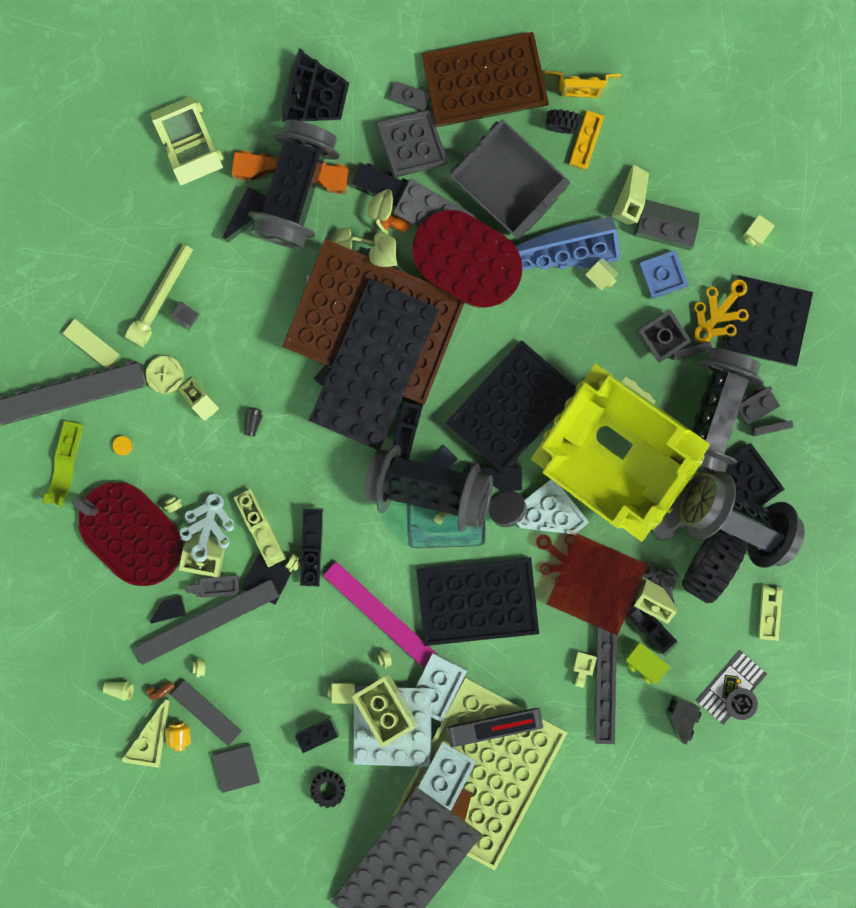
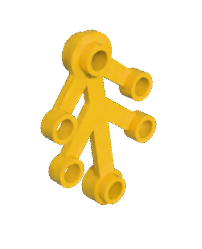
(719, 314)

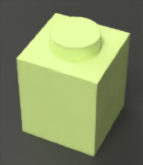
(758, 231)
(602, 274)
(342, 692)

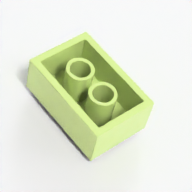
(385, 710)

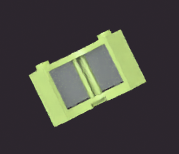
(189, 140)

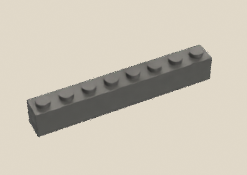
(72, 393)

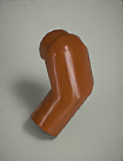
(161, 692)

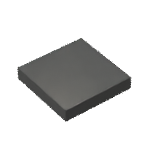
(236, 768)

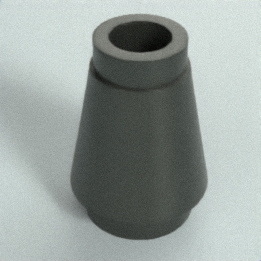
(252, 420)

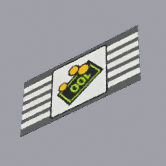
(738, 673)

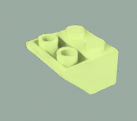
(213, 563)

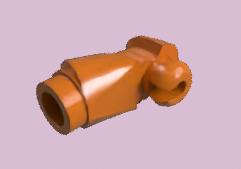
(396, 223)

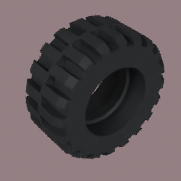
(714, 566)

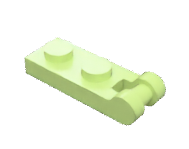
(770, 613)

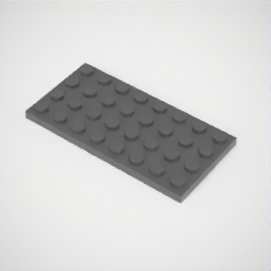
(409, 857)

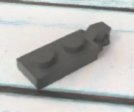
(215, 586)

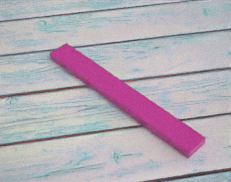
(379, 613)

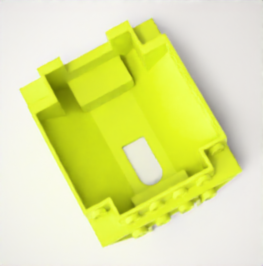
(627, 491)

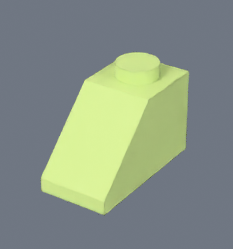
(198, 399)
(655, 601)

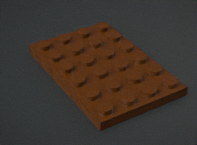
(485, 79)

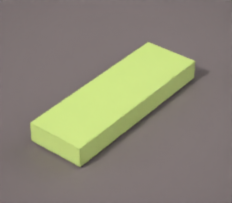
(91, 344)

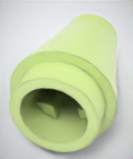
(120, 690)

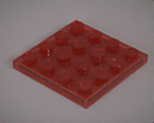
(597, 584)

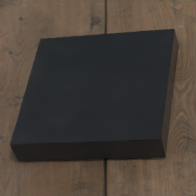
(261, 573)

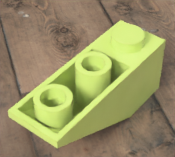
(632, 196)

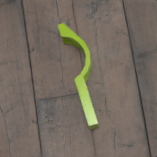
(64, 464)

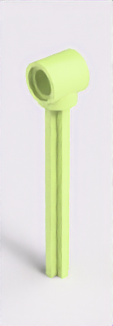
(140, 331)

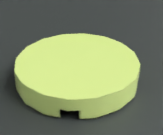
(164, 374)

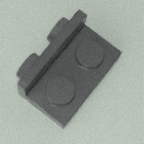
(757, 405)

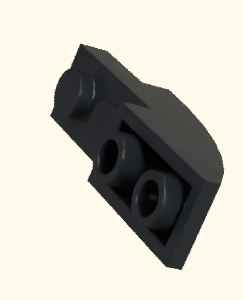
(311, 546)

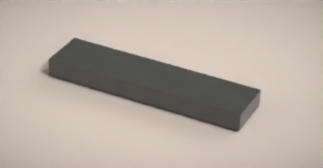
(206, 712)

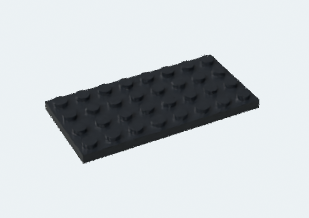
(373, 364)

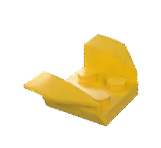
(580, 87)

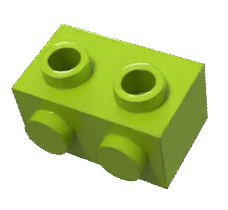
(647, 663)

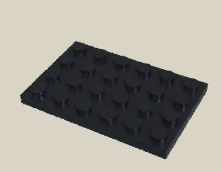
(511, 407)
(477, 601)

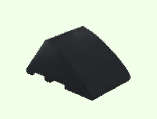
(313, 91)

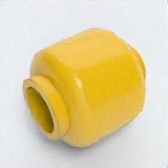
(178, 735)

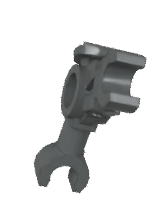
(664, 580)

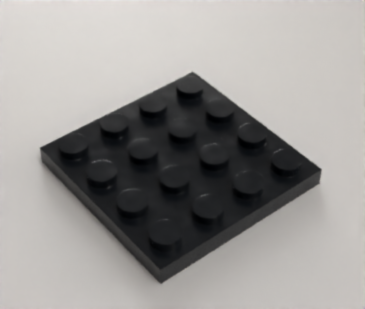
(774, 322)

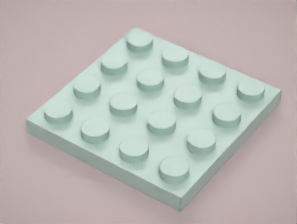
(407, 750)

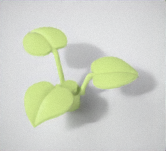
(384, 251)

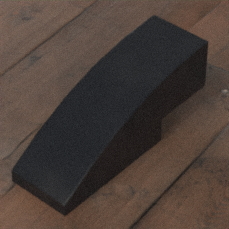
(407, 426)
(652, 629)

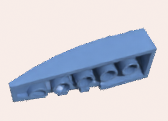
(572, 246)

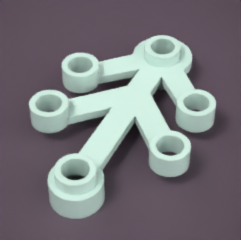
(207, 525)

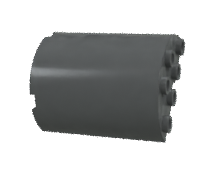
(510, 179)

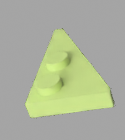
(149, 744)

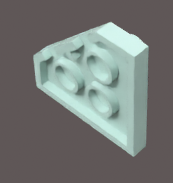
(552, 511)

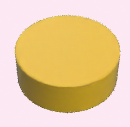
(122, 445)

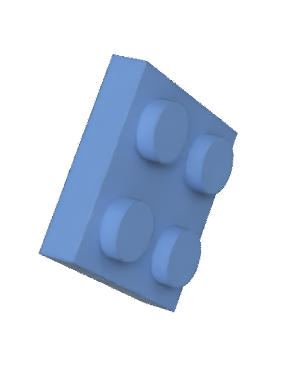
(663, 274)

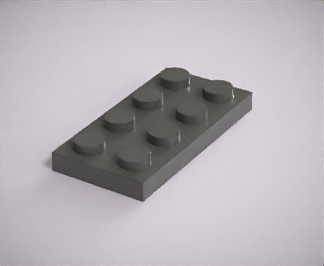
(420, 202)

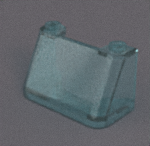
(428, 534)

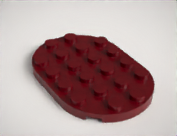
(467, 258)
(131, 534)

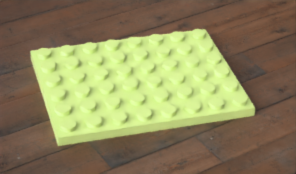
(504, 772)

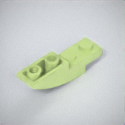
(259, 527)

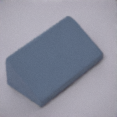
(443, 458)

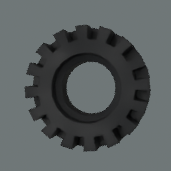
(563, 121)
(323, 800)

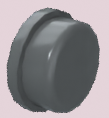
(741, 703)

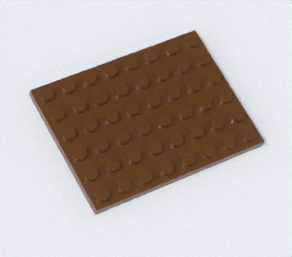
(333, 297)

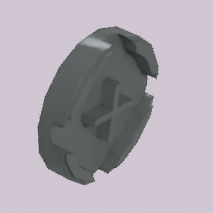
(507, 508)

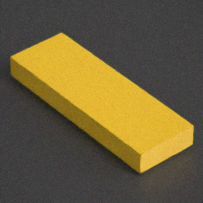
(586, 140)

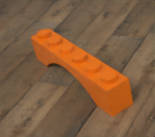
(250, 167)

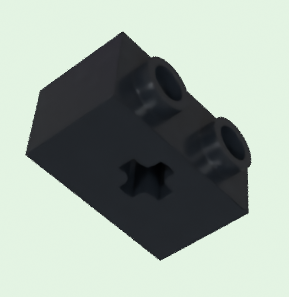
(317, 734)

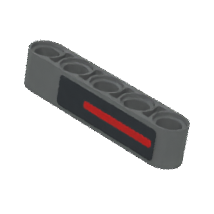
(495, 727)

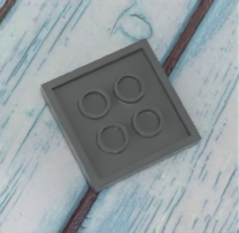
(411, 143)

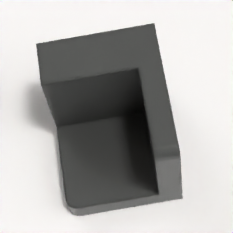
(184, 315)

